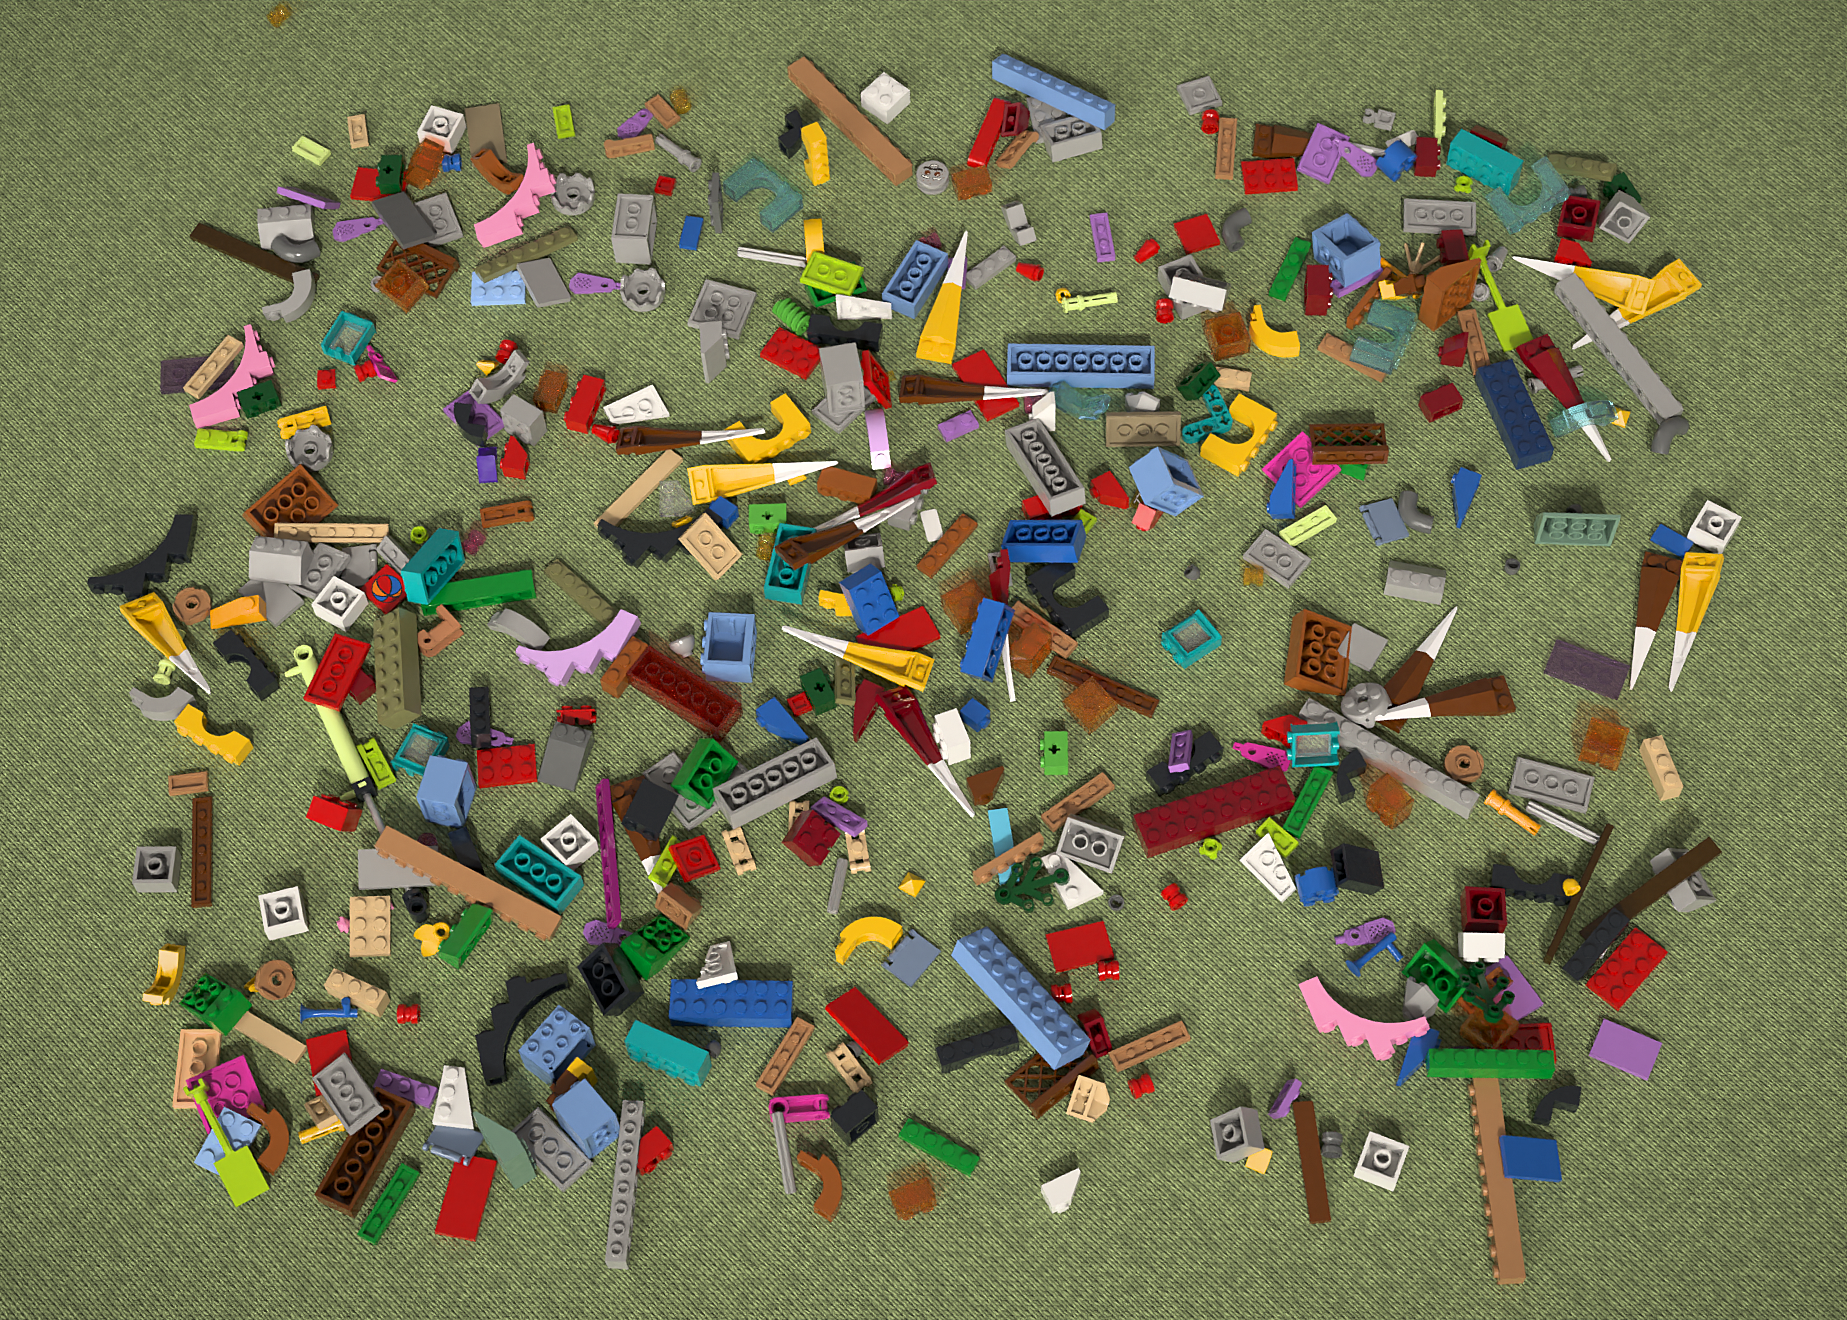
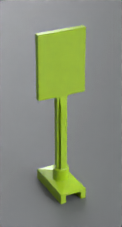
(1506, 321)
(238, 1168)

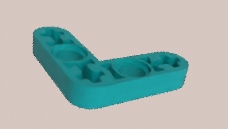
(1214, 422)

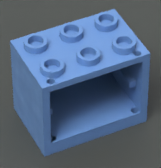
(1346, 249)
(1166, 481)
(729, 647)
(446, 791)
(556, 1045)
(586, 1118)

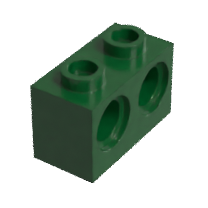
(1198, 381)

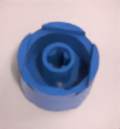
(1396, 160)
(1316, 886)

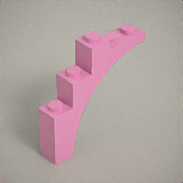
(508, 220)
(225, 403)
(1356, 1029)

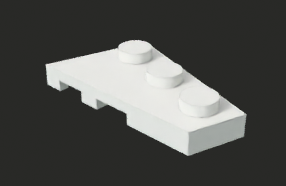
(858, 308)
(637, 407)
(1269, 868)
(1079, 888)
(718, 967)
(453, 1101)

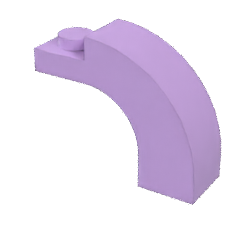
(877, 438)

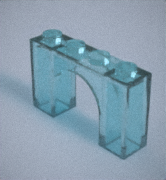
(756, 175)
(1514, 216)
(1379, 355)

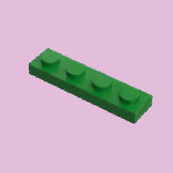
(1290, 269)
(1307, 801)
(939, 1147)
(388, 1204)

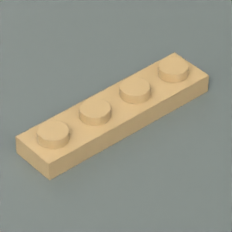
(213, 367)

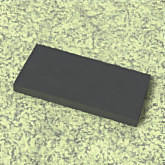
(403, 220)

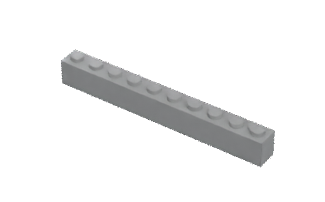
(1618, 349)
(1395, 761)

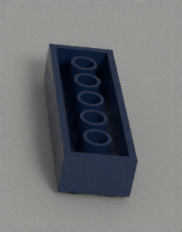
(1514, 414)

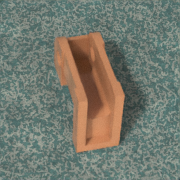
(440, 635)

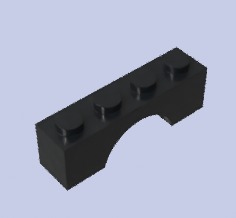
(866, 337)
(260, 680)
(1206, 751)
(1550, 891)
(1595, 945)
(993, 1042)

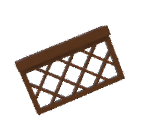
(428, 254)
(1348, 453)
(1058, 1090)

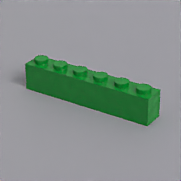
(483, 592)
(1490, 1063)

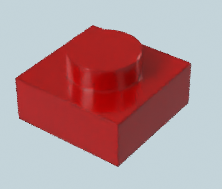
(326, 379)

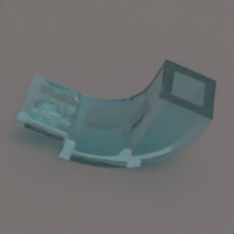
(1079, 405)
(1590, 413)

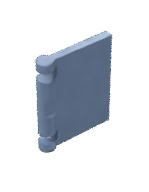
(1384, 521)
(911, 958)
(454, 1143)

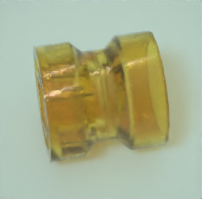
(278, 15)
(678, 99)
(766, 546)
(1253, 576)

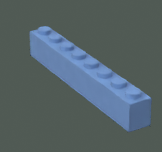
(1053, 91)

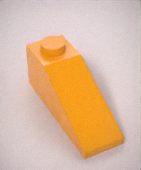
(239, 612)

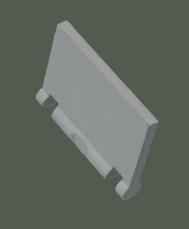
(361, 566)

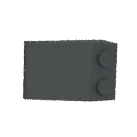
(565, 756)

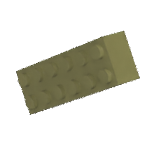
(397, 668)

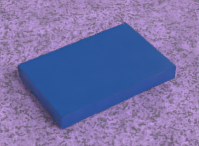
(1530, 1158)

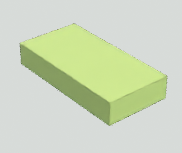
(311, 150)

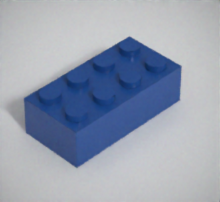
(1044, 540)
(987, 640)

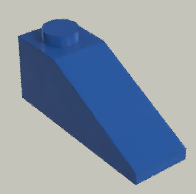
(1463, 492)
(1283, 497)
(779, 722)
(1417, 1052)

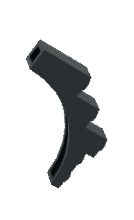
(638, 546)
(135, 581)
(506, 1017)

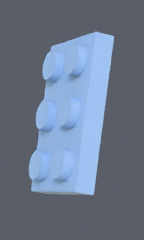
(499, 291)
(239, 1132)

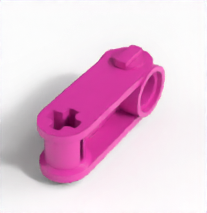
(801, 1107)

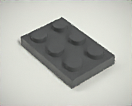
(716, 203)

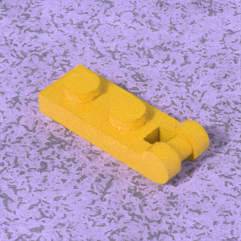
(303, 421)

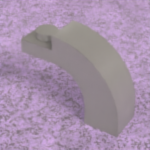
(298, 302)
(502, 383)

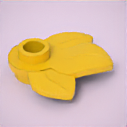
(430, 937)

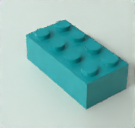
(1484, 162)
(433, 566)
(783, 581)
(539, 875)
(668, 1054)

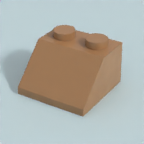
(678, 905)

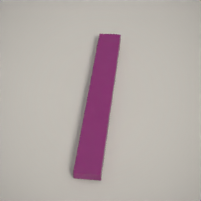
(608, 854)

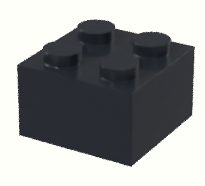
(854, 1117)

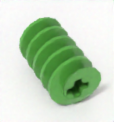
(792, 315)

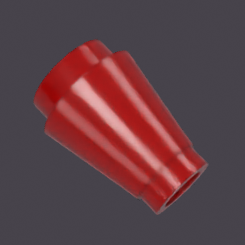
(1147, 250)
(1031, 271)
(606, 433)

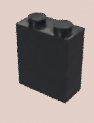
(649, 810)
(1357, 869)

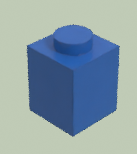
(726, 510)
(975, 715)

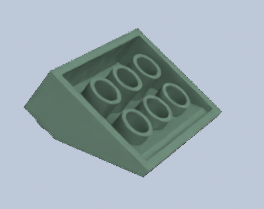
(1575, 529)
(508, 1150)

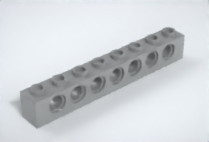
(625, 1185)

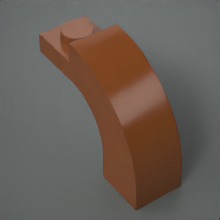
(495, 172)
(277, 1150)
(831, 1198)

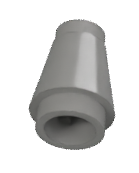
(1496, 259)

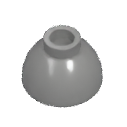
(683, 645)

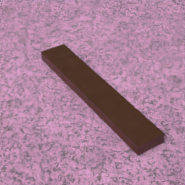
(1119, 692)
(202, 852)
(1311, 1162)

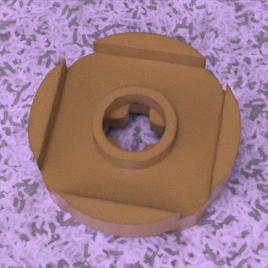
(196, 614)
(1469, 756)
(264, 980)

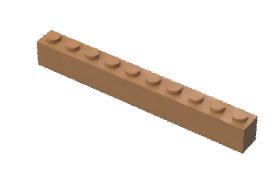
(850, 121)
(468, 883)
(1497, 1189)

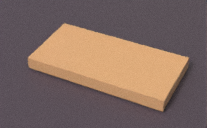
(197, 1053)

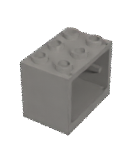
(634, 228)
(842, 378)

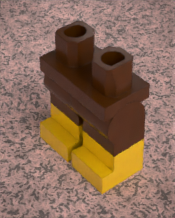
(1403, 288)
(575, 1072)

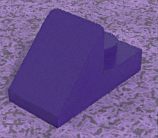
(487, 464)

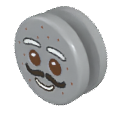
(932, 177)

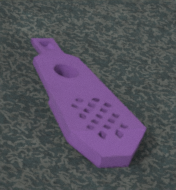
(634, 125)
(1354, 156)
(354, 228)
(580, 284)
(464, 733)
(613, 935)
(1365, 936)

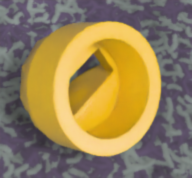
(1058, 294)
(1570, 886)

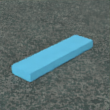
(1001, 838)

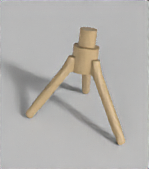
(1414, 266)

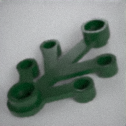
(1028, 886)
(1492, 1012)

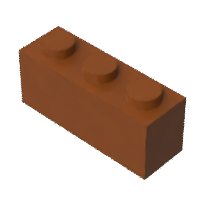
(846, 485)
(615, 679)

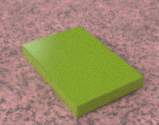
(831, 274)

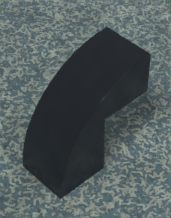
(792, 140)
(464, 418)
(1350, 767)
(465, 850)
(1562, 1098)

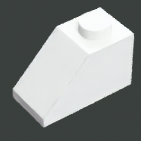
(1045, 411)
(1061, 1191)

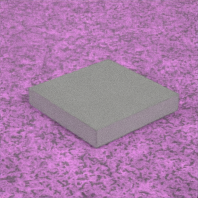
(1199, 95)
(1364, 647)

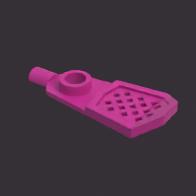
(380, 367)
(1261, 755)

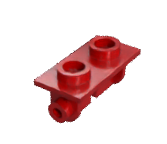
(584, 714)

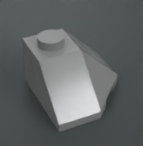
(1141, 403)
(1418, 1000)

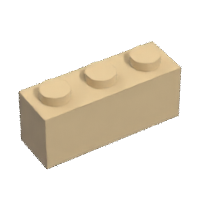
(1661, 768)
(359, 992)

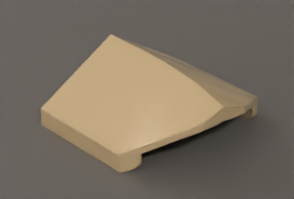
(1088, 1099)

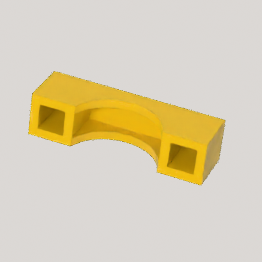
(816, 145)
(232, 746)

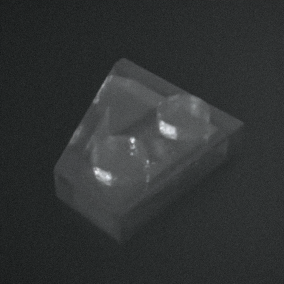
(674, 500)

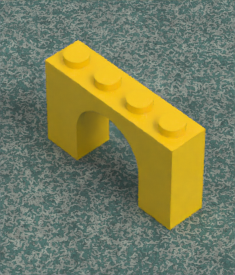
(794, 429)
(1236, 457)

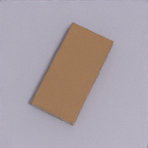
(662, 111)
(188, 783)

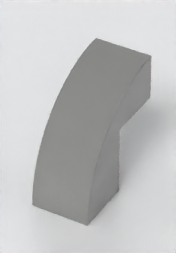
(1017, 223)

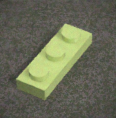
(1439, 116)
(1308, 526)

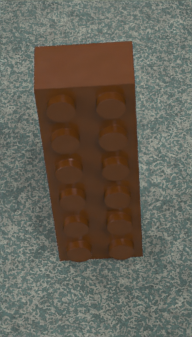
(365, 1156)

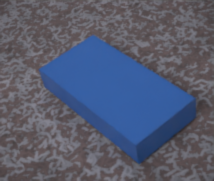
(691, 233)
(1671, 541)

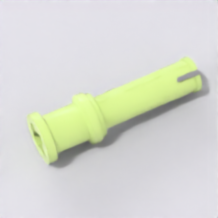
(1080, 302)
(167, 666)

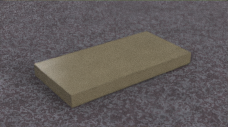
(486, 130)
(1143, 429)

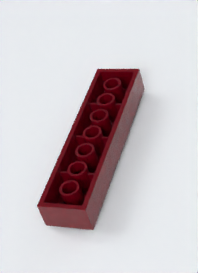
(1213, 811)

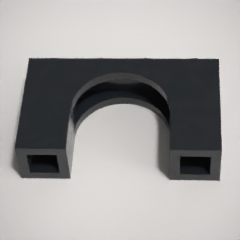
(1071, 620)

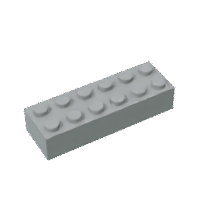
(1045, 467)
(774, 783)

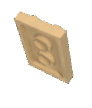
(710, 546)
(370, 926)

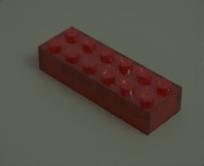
(684, 693)

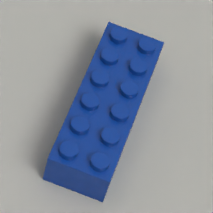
(732, 1004)

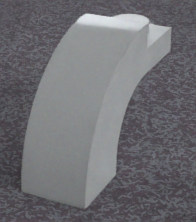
(520, 628)
(162, 708)

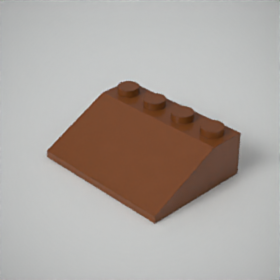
(1448, 292)
(291, 500)
(1314, 655)

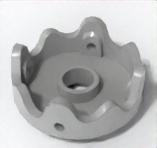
(573, 185)
(638, 281)
(309, 439)
(1361, 711)

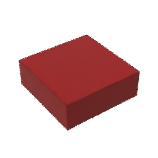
(665, 185)
(799, 704)

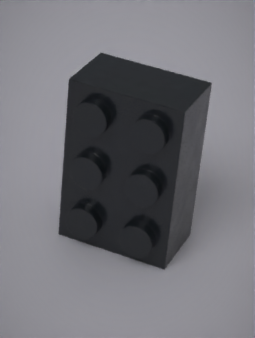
(610, 979)

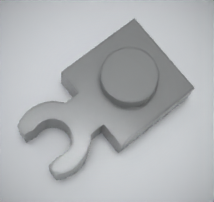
(1381, 120)

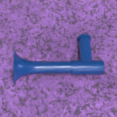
(1386, 942)
(346, 1012)

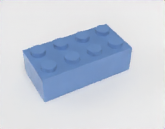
(915, 279)

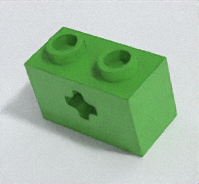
(766, 517)
(1054, 763)

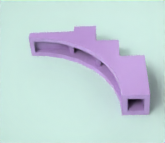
(585, 657)

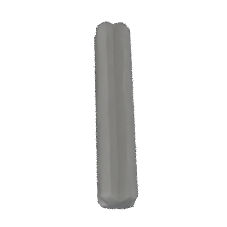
(837, 886)

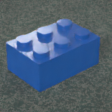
(869, 599)

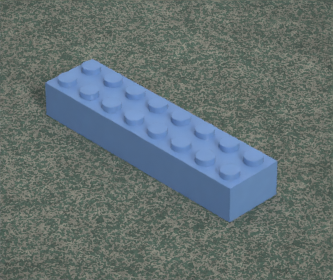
(1081, 365)
(1020, 997)

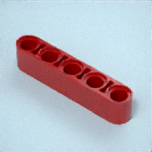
(988, 134)

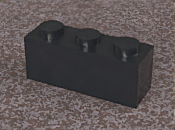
(480, 717)

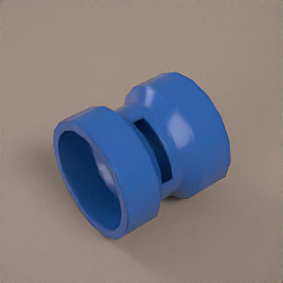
(452, 163)

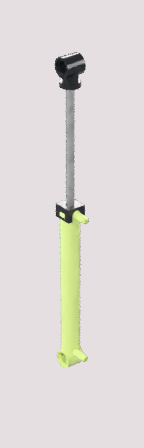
(354, 768)

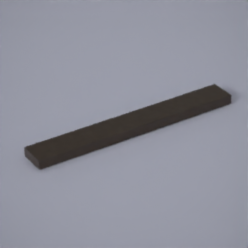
(246, 253)
(1661, 883)
(1576, 897)

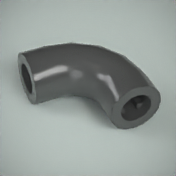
(1231, 229)
(295, 253)
(1666, 432)
(1411, 516)

